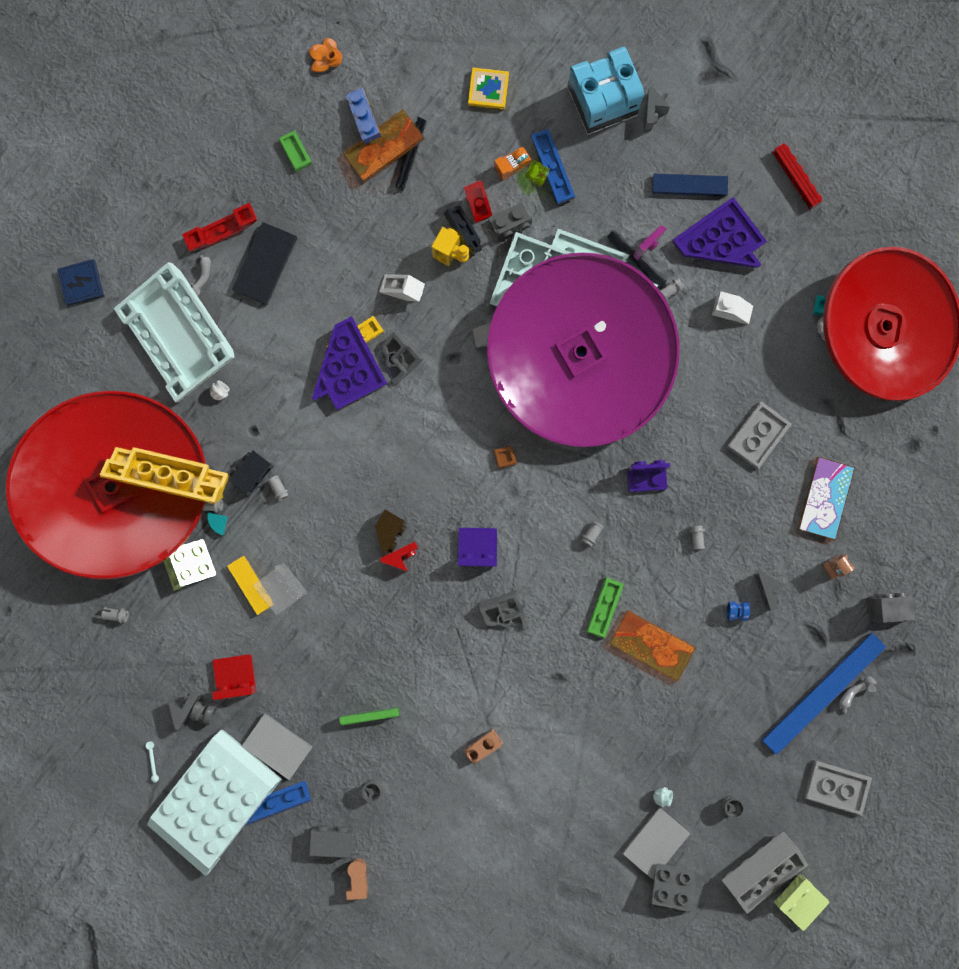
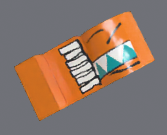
(512, 163)

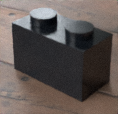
(250, 472)

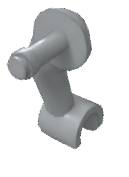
(205, 263)
(846, 700)

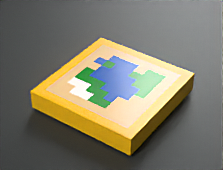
(488, 88)

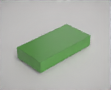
(295, 151)

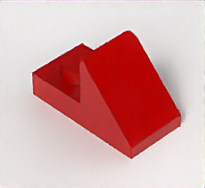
(477, 201)
(395, 558)

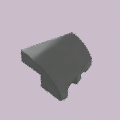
(400, 356)
(503, 611)

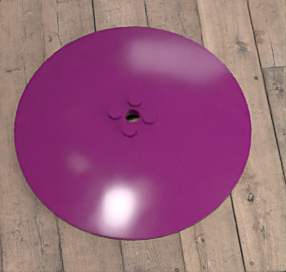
(624, 367)

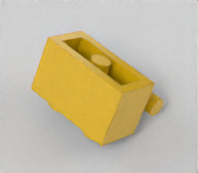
(448, 247)

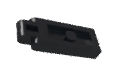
(465, 230)

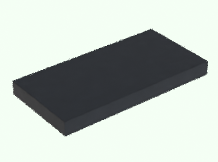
(264, 263)

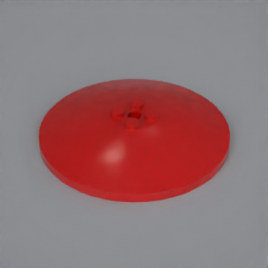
(920, 316)

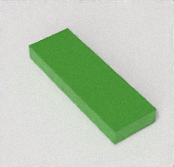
(605, 607)
(369, 716)

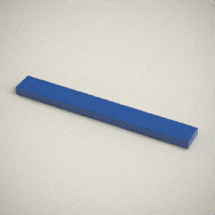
(823, 693)

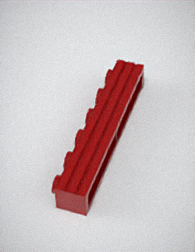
(797, 176)

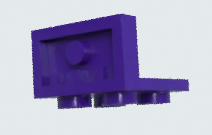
(647, 476)
(477, 547)

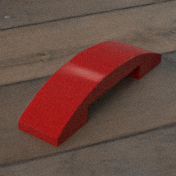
(221, 229)

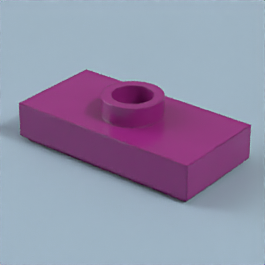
(650, 243)

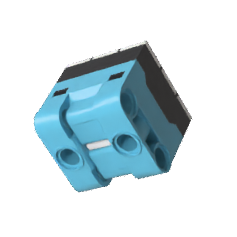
(605, 90)

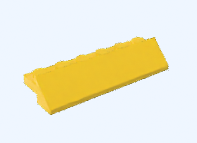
(165, 474)

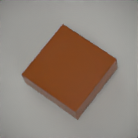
(505, 457)

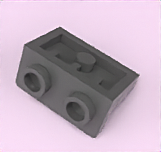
(510, 221)

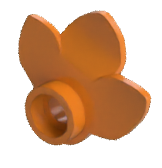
(323, 55)

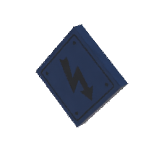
(80, 282)

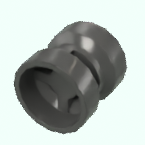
(203, 712)
(369, 792)
(732, 810)

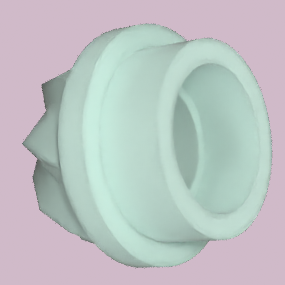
(663, 797)

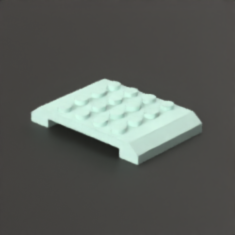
(175, 331)
(213, 801)

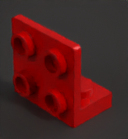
(234, 677)

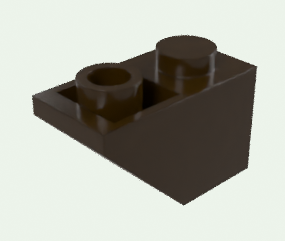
(388, 529)

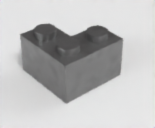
(891, 607)

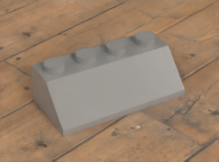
(765, 872)

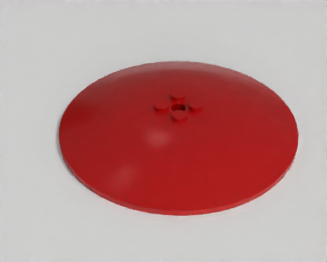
(64, 503)

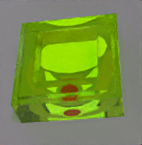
(537, 173)

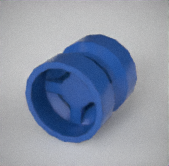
(738, 611)

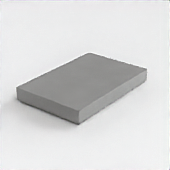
(759, 435)
(277, 746)
(837, 787)
(655, 842)

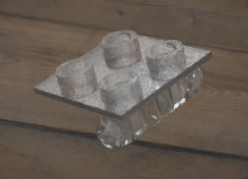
(280, 588)

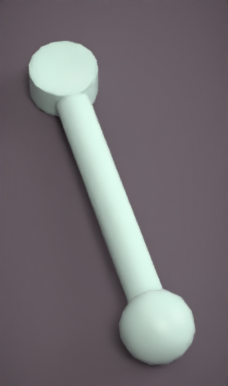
(150, 745)

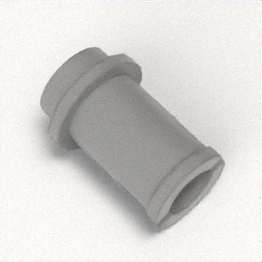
(672, 288)
(278, 488)
(214, 507)
(592, 534)
(697, 537)
(115, 615)

